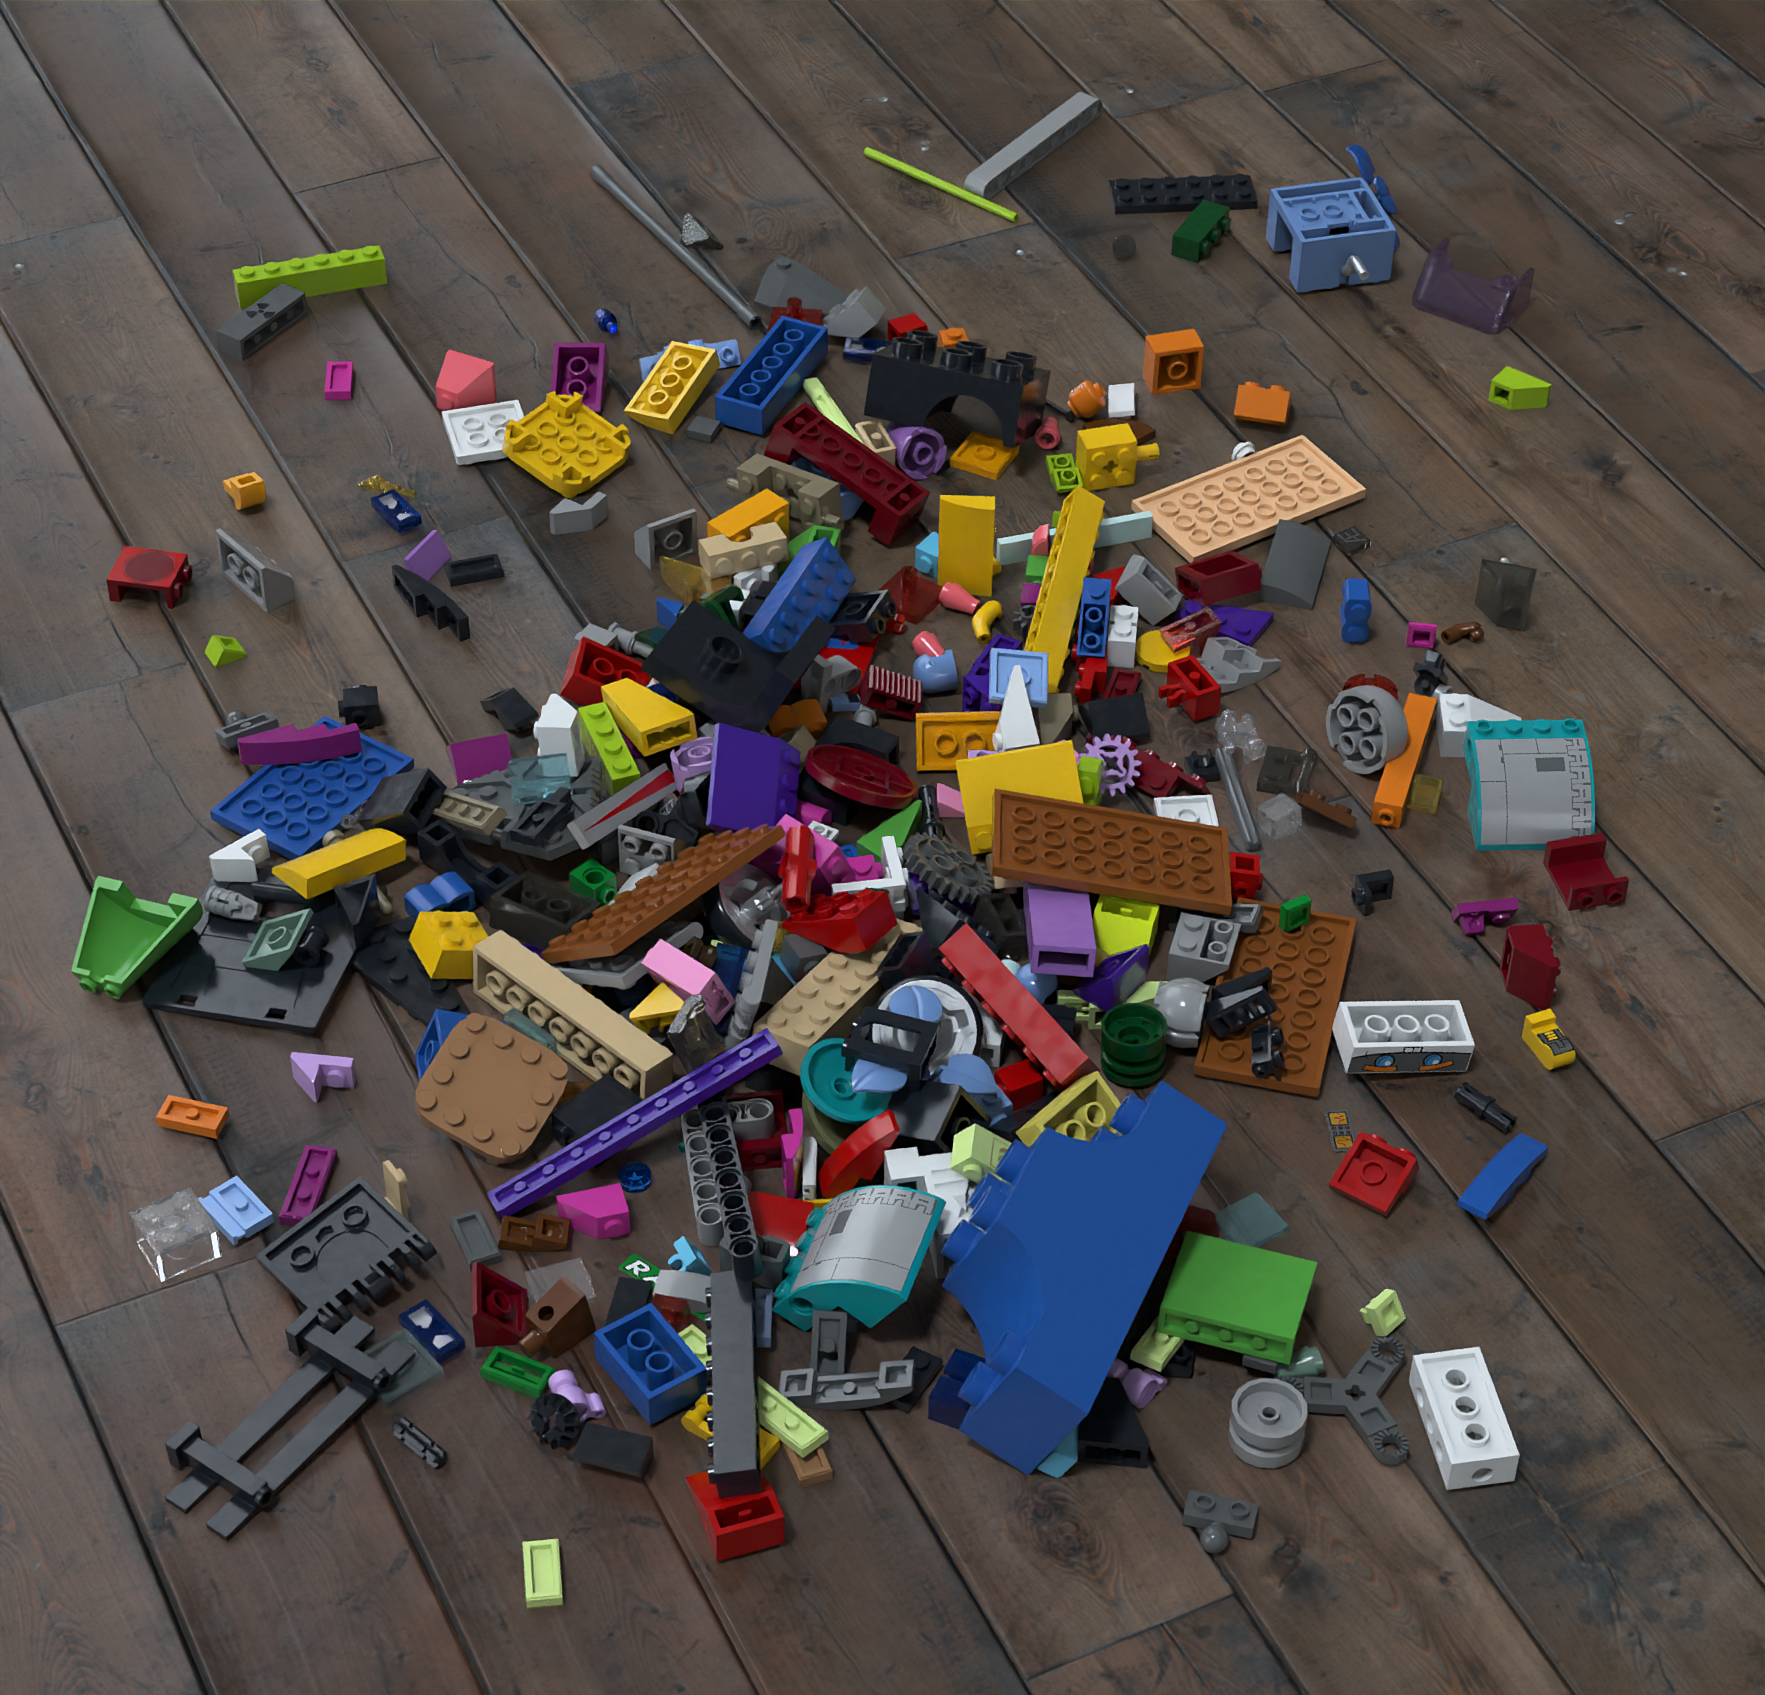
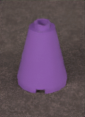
(918, 449)

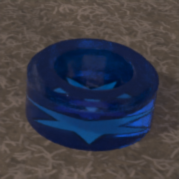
(635, 1177)

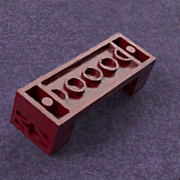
(893, 494)

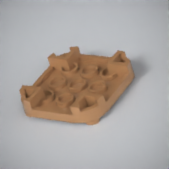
(491, 1089)

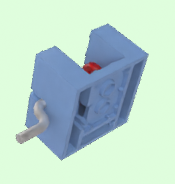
(1333, 233)

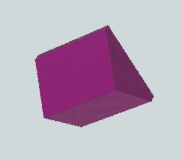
(478, 757)

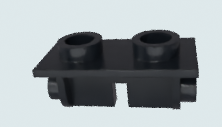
(1266, 1048)

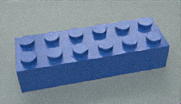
(771, 375)
(809, 587)

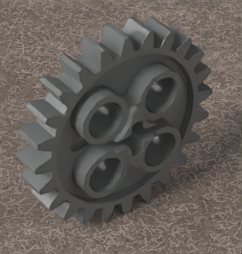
(947, 868)

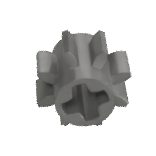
(1022, 620)

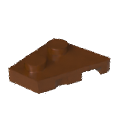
(1315, 802)

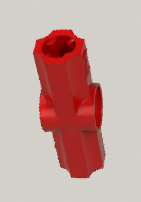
(797, 869)

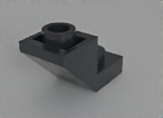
(511, 709)

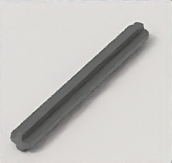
(1237, 800)

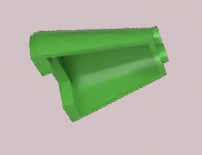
(127, 935)

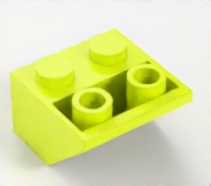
(1124, 923)

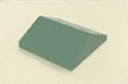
(277, 940)

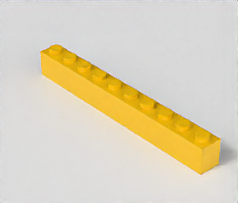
(1063, 580)

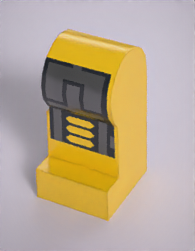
(1547, 1040)

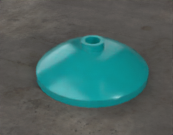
(831, 1086)

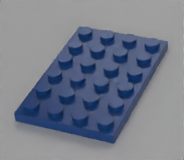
(308, 799)

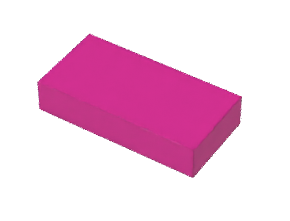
(339, 380)

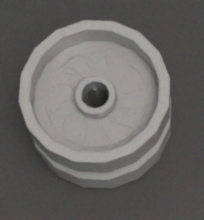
(1267, 1423)

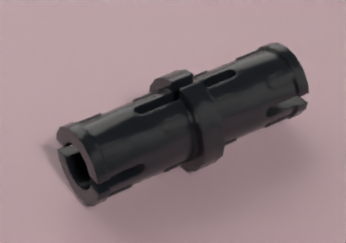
(1485, 1107)

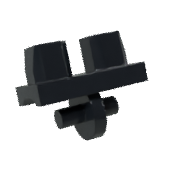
(1429, 673)

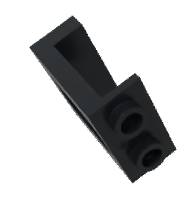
(915, 1062)

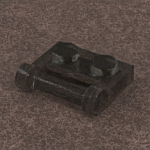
(1278, 767)
(688, 1039)

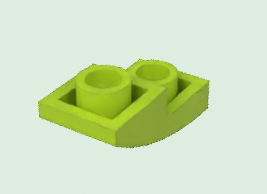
(1063, 472)

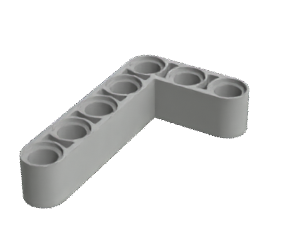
(750, 1121)

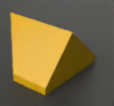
(657, 1009)

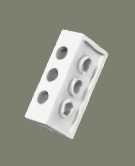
(1462, 1378)

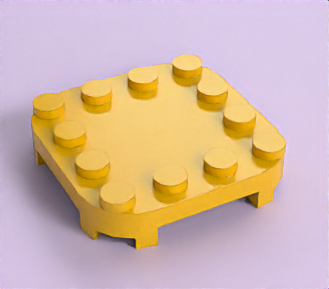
(566, 444)

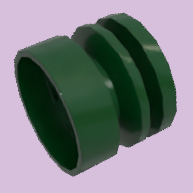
(1133, 1044)

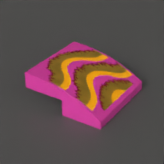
(792, 1154)

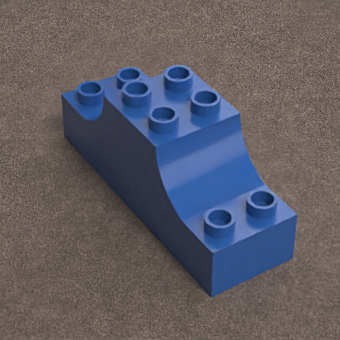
(1066, 1262)

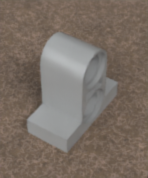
(828, 679)

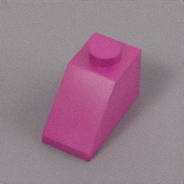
(596, 1211)

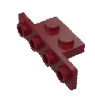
(1159, 778)

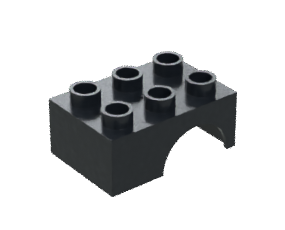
(920, 379)

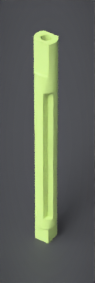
(826, 405)

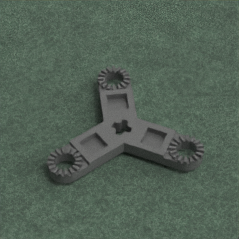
(1368, 1414)

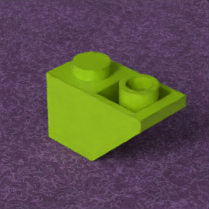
(1518, 390)

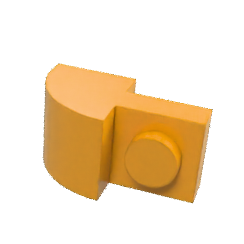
(246, 490)

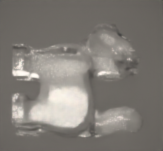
(1239, 735)

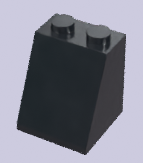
(933, 1116)

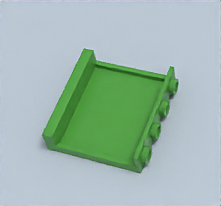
(1236, 1297)

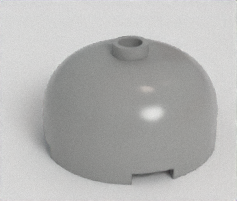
(1366, 728)

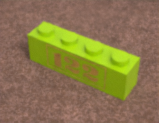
(606, 742)

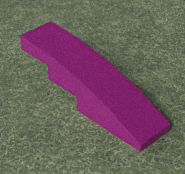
(290, 746)

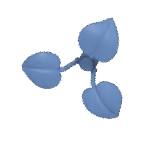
(961, 1070)

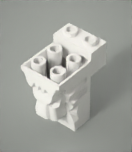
(932, 1175)

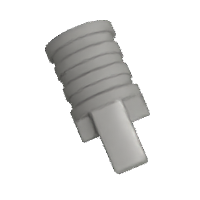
(238, 906)

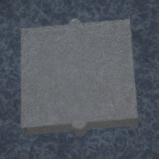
(543, 1278)

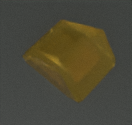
(1425, 793)

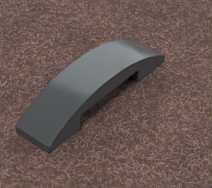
(848, 1390)

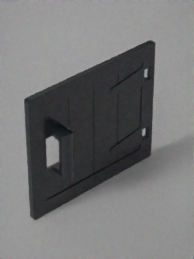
(210, 968)

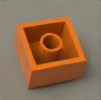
(1173, 361)

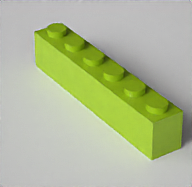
(313, 274)

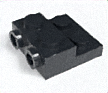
(863, 615)

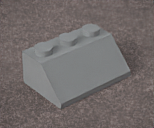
(253, 571)

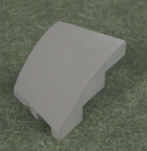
(1235, 664)

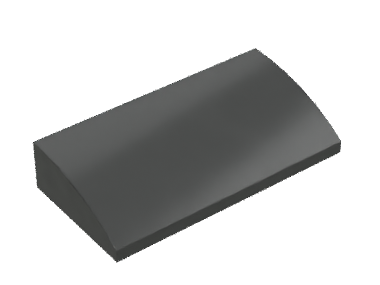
(1294, 566)

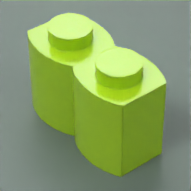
(1091, 774)

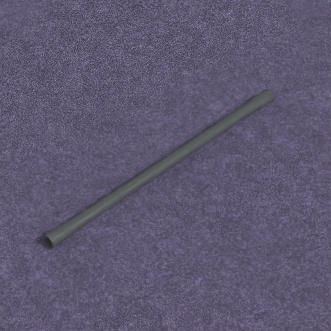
(744, 312)

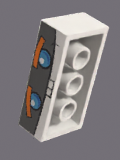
(1403, 1036)

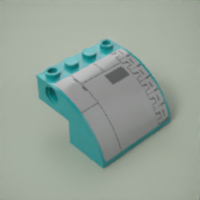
(1528, 782)
(859, 1254)

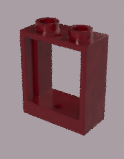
(1218, 578)

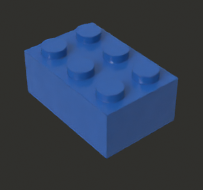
(650, 1363)

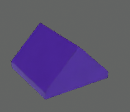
(1115, 978)

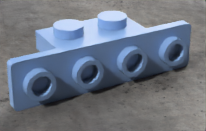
(727, 353)

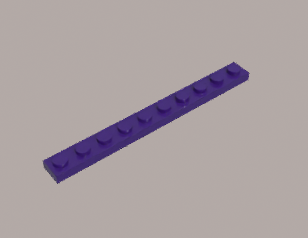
(634, 1123)

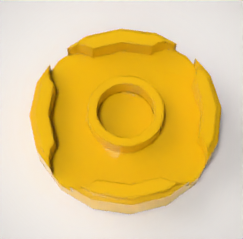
(1155, 653)

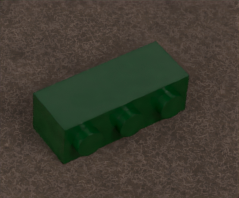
(1200, 231)

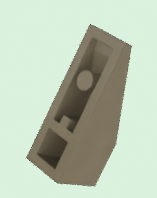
(1056, 720)

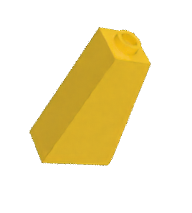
(647, 717)

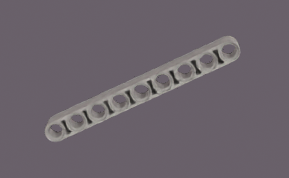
(1033, 145)

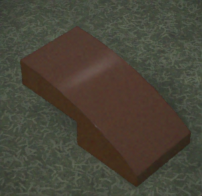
(544, 1234)

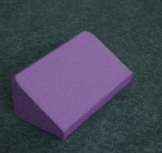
(428, 556)

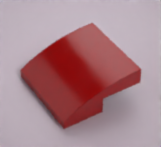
(780, 1217)

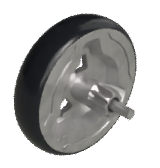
(756, 899)
(957, 1005)

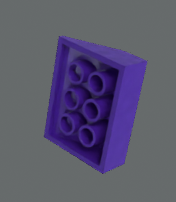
(751, 780)

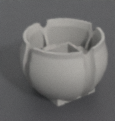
(1184, 1009)

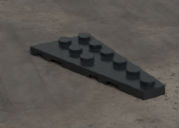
(399, 974)

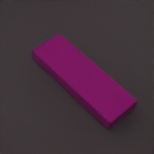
(308, 1184)

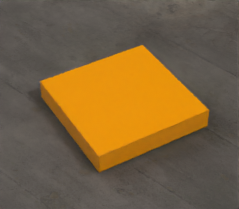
(983, 456)

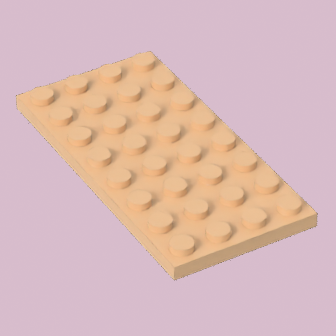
(1248, 498)

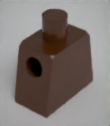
(557, 1321)

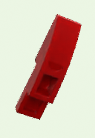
(1091, 673)

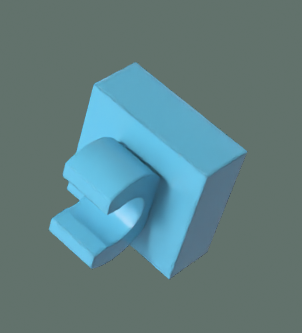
(689, 1257)

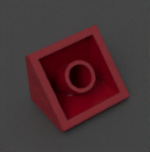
(497, 1308)

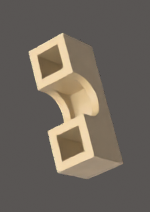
(725, 557)

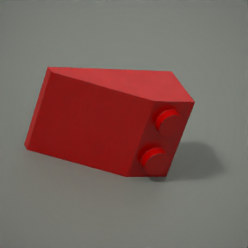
(595, 666)

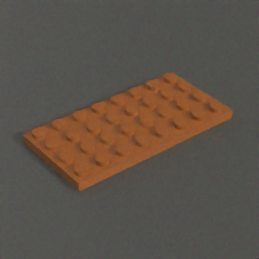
(1110, 852)
(662, 894)
(1305, 986)

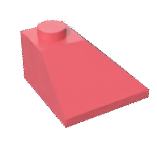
(465, 382)

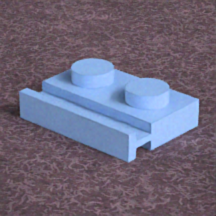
(236, 1210)

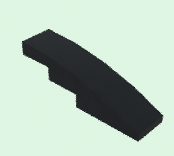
(429, 600)

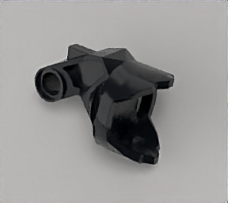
(687, 816)

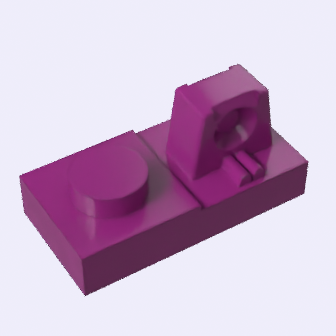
(1472, 914)

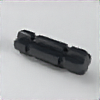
(419, 1442)

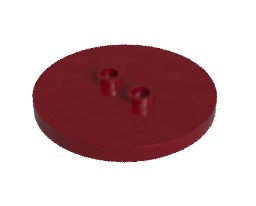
(861, 776)

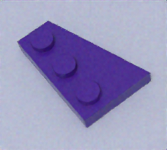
(1237, 623)

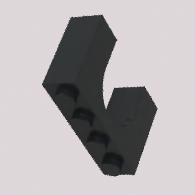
(852, 735)

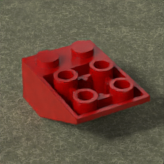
(844, 920)
(737, 1522)

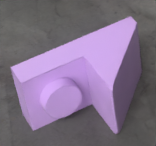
(316, 1071)

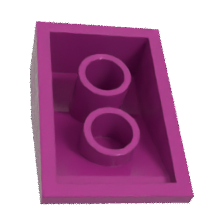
(581, 370)

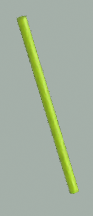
(941, 184)

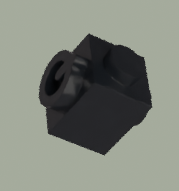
(360, 706)

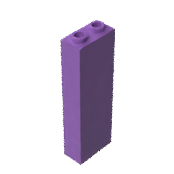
(1059, 930)

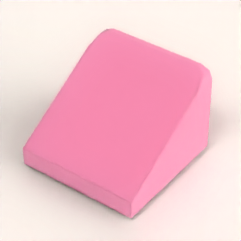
(949, 802)

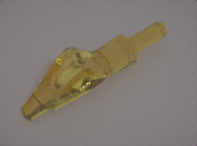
(380, 485)

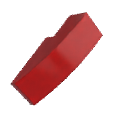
(858, 1155)

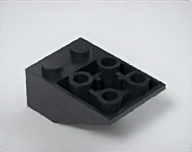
(943, 919)

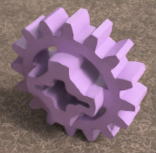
(1118, 772)

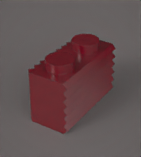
(891, 692)

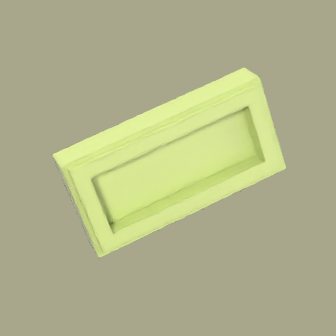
(542, 1573)

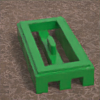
(514, 1376)

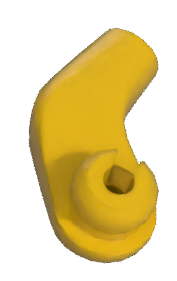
(983, 619)

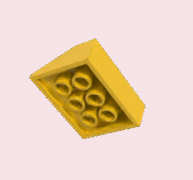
(1036, 770)

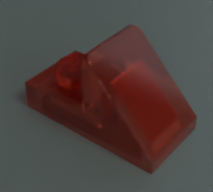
(1191, 631)

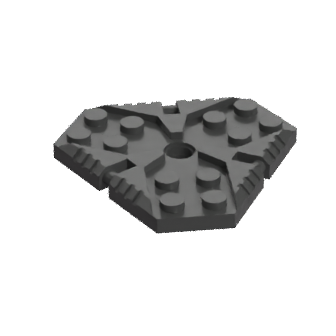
(497, 790)

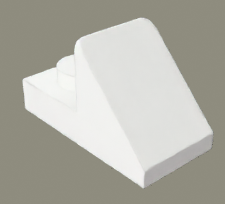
(239, 859)

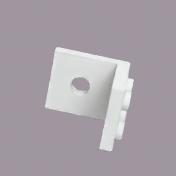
(894, 878)

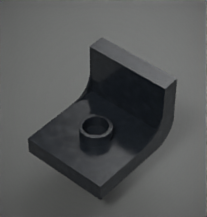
(725, 672)

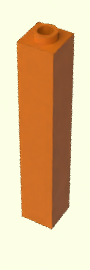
(1399, 773)

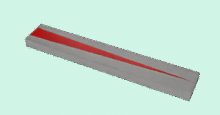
(622, 806)

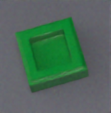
(1295, 913)

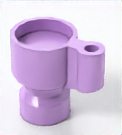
(1138, 1384)
(587, 1405)

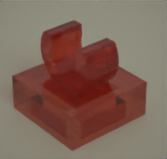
(672, 1309)

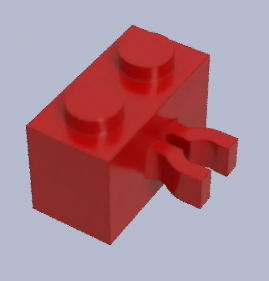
(1191, 688)

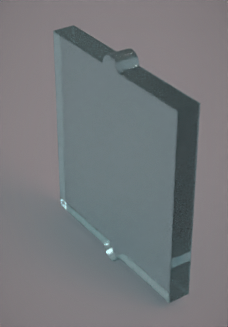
(1250, 1221)

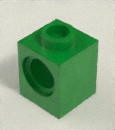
(594, 882)

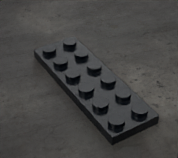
(1181, 193)

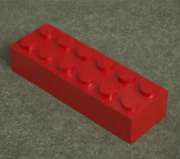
(1012, 1003)

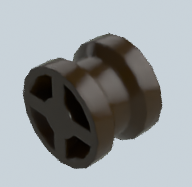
(700, 952)

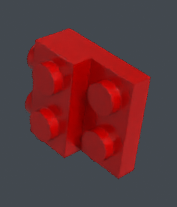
(1374, 1173)

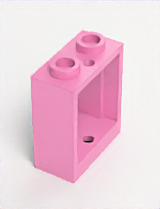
(687, 978)

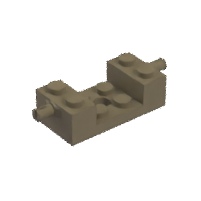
(810, 496)

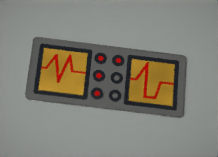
(1340, 1129)

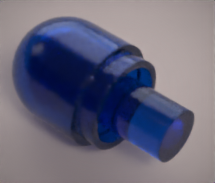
(607, 318)

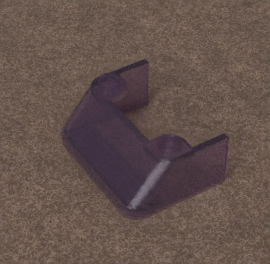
(1467, 298)

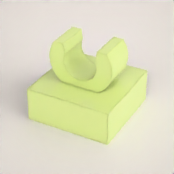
(1383, 1313)

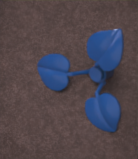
(1367, 170)

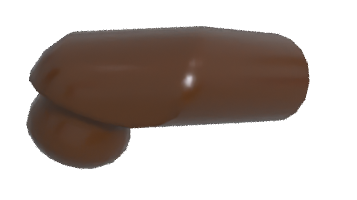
(1462, 629)

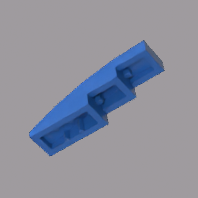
(1502, 1176)

